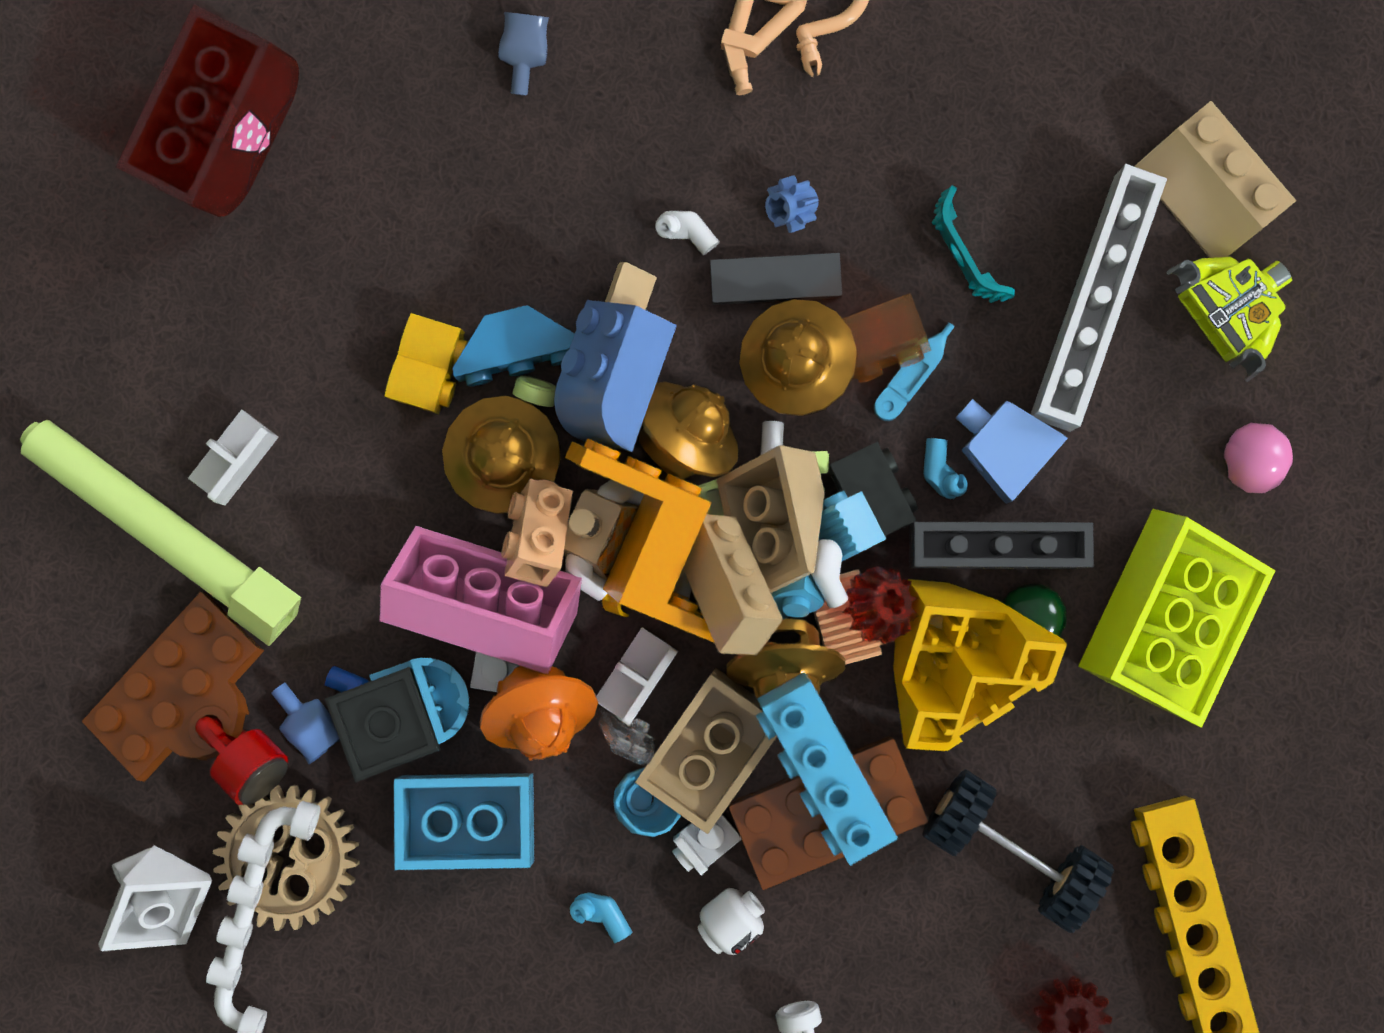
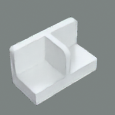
(232, 457)
(636, 675)

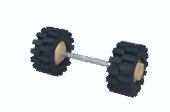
(1073, 887)

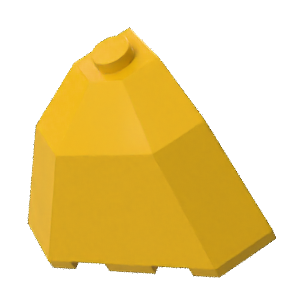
(966, 663)

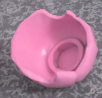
(1258, 457)

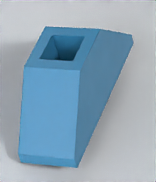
(513, 343)

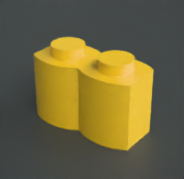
(425, 364)

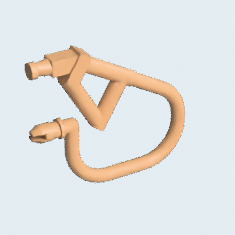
(738, 44)

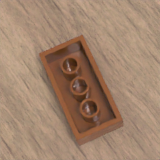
(789, 841)

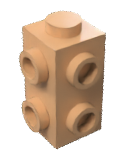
(538, 532)

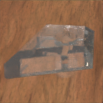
(624, 740)

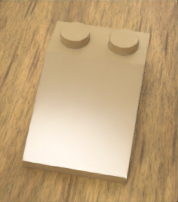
(779, 511)
(708, 752)

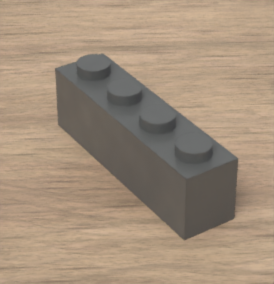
(1001, 545)

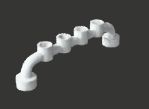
(246, 894)

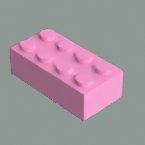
(464, 599)

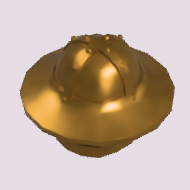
(798, 357)
(688, 431)
(497, 450)
(782, 662)

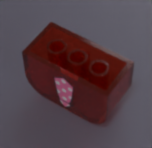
(212, 114)

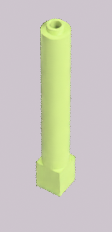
(253, 597)

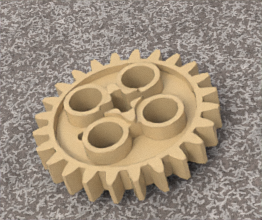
(322, 872)

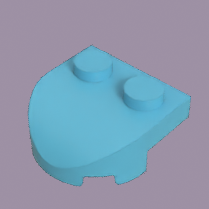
(441, 692)

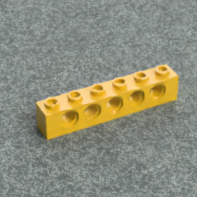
(1204, 906)

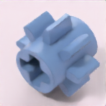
(791, 203)

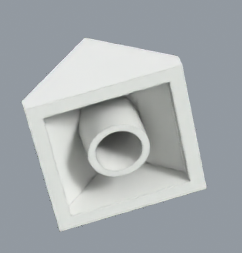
(156, 903)

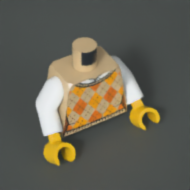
(596, 536)

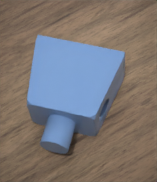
(1008, 446)

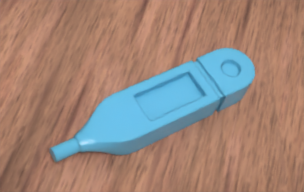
(910, 379)

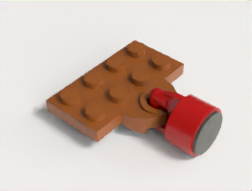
(188, 703)

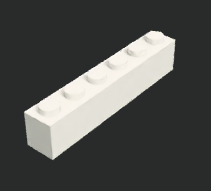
(1098, 298)

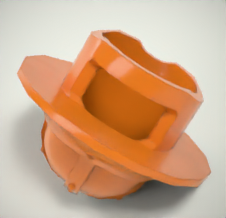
(538, 712)

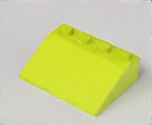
(1177, 616)

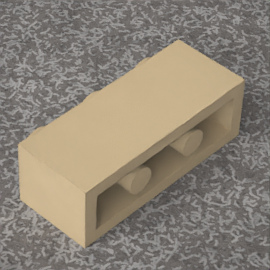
(730, 587)

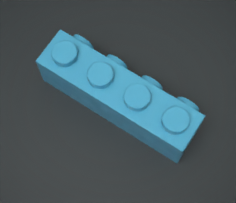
(826, 768)

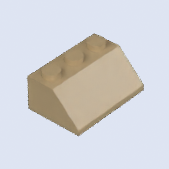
(1216, 183)

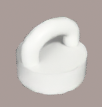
(798, 1017)

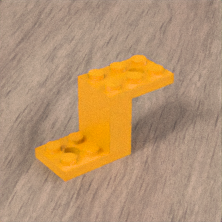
(656, 539)

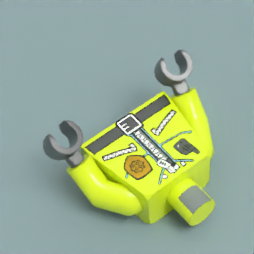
(1235, 306)

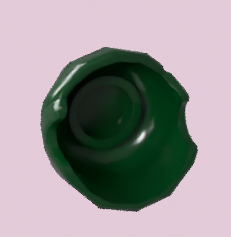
(1039, 605)

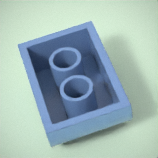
(611, 372)

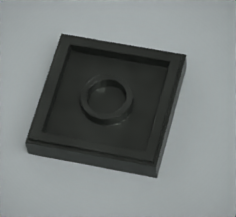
(382, 724)

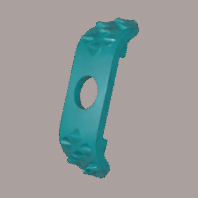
(982, 284)

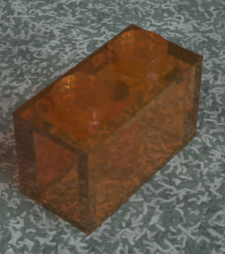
(887, 336)

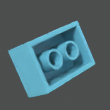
(464, 821)

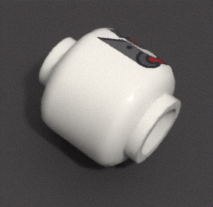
(731, 921)

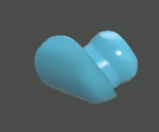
(938, 473)
(602, 910)

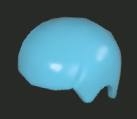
(635, 810)

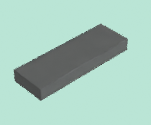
(776, 278)

